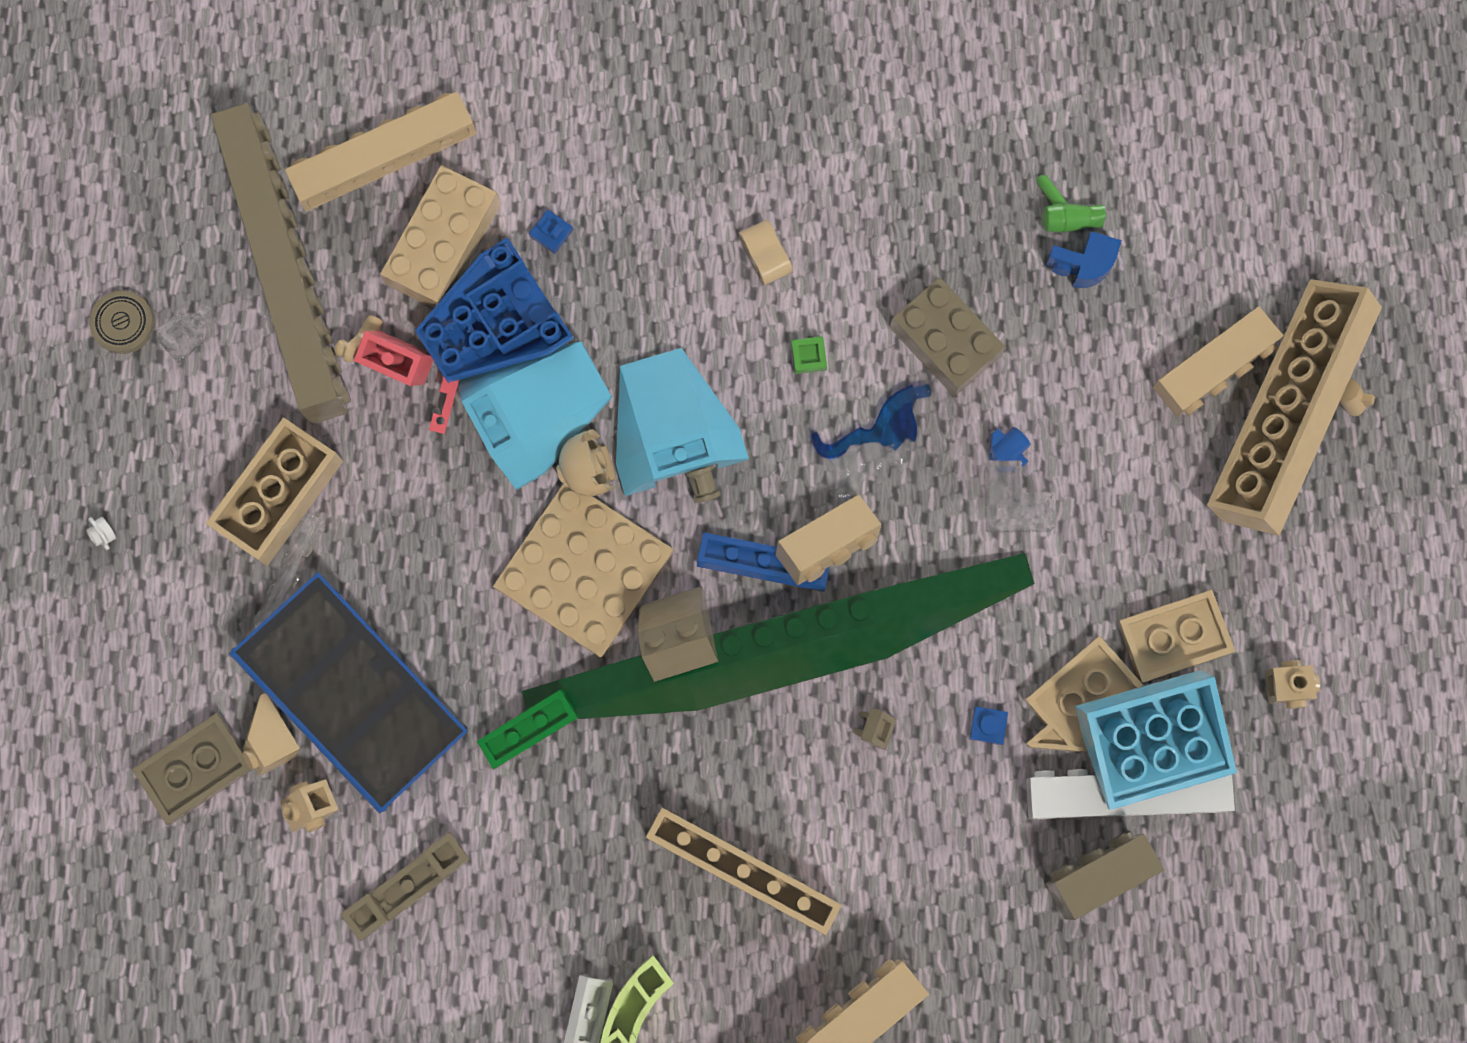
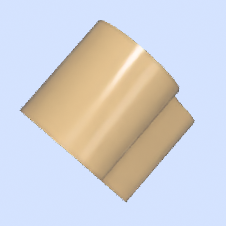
(765, 252)

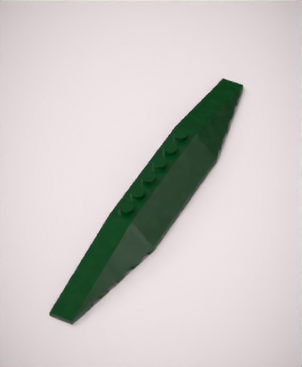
(797, 645)

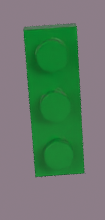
(528, 729)

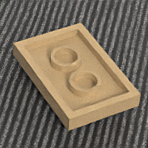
(1176, 636)

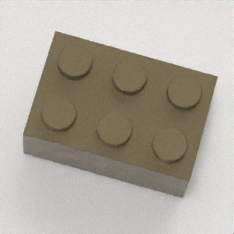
(947, 337)
(1103, 875)

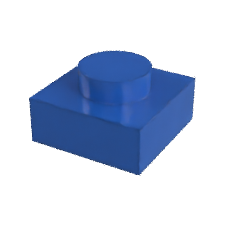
(988, 725)

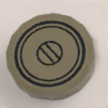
(122, 322)

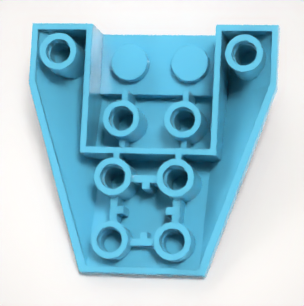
(534, 409)
(670, 423)

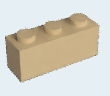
(828, 540)

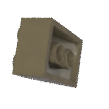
(676, 634)

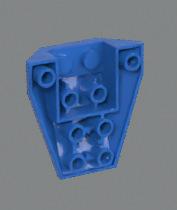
(492, 318)

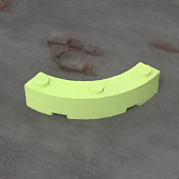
(635, 1002)

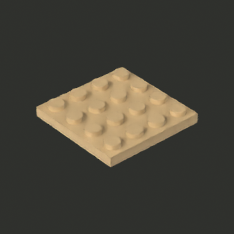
(583, 569)

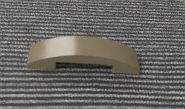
(405, 887)

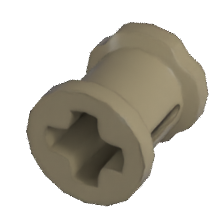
(703, 484)

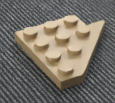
(1086, 678)

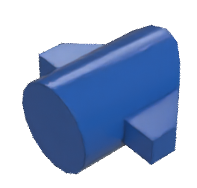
(1008, 446)

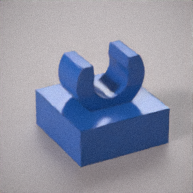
(551, 231)

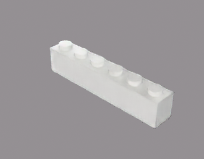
(1082, 797)

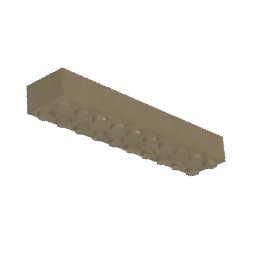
(281, 264)

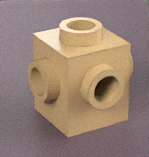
(1281, 684)
(308, 806)

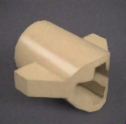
(1355, 399)

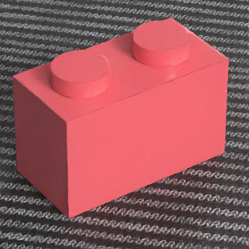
(394, 358)

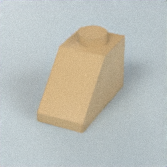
(268, 739)

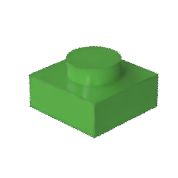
(809, 355)

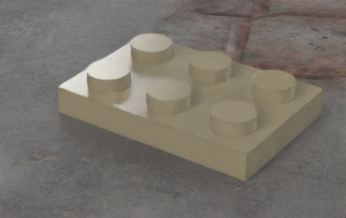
(192, 769)

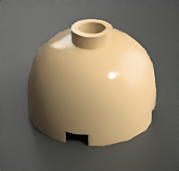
(582, 461)

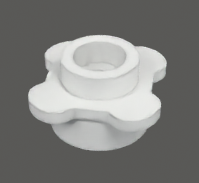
(100, 532)

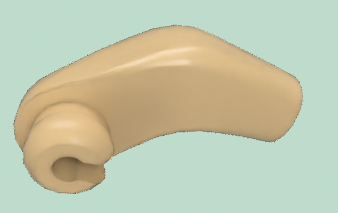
(349, 349)

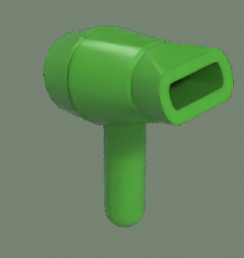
(1068, 217)

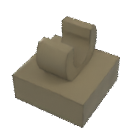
(877, 728)

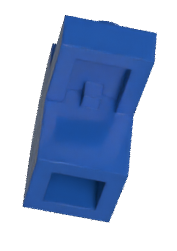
(1091, 265)

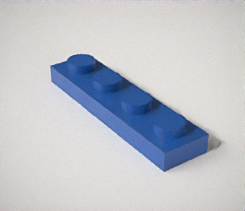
(749, 560)

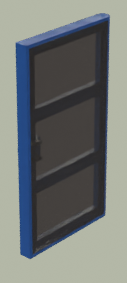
(348, 692)

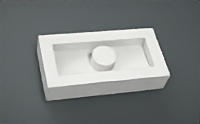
(588, 1010)

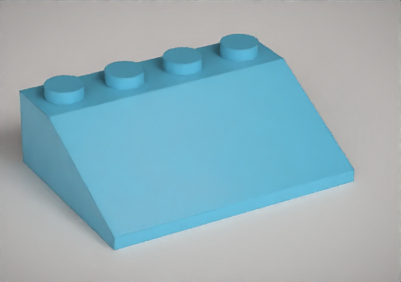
(1157, 738)

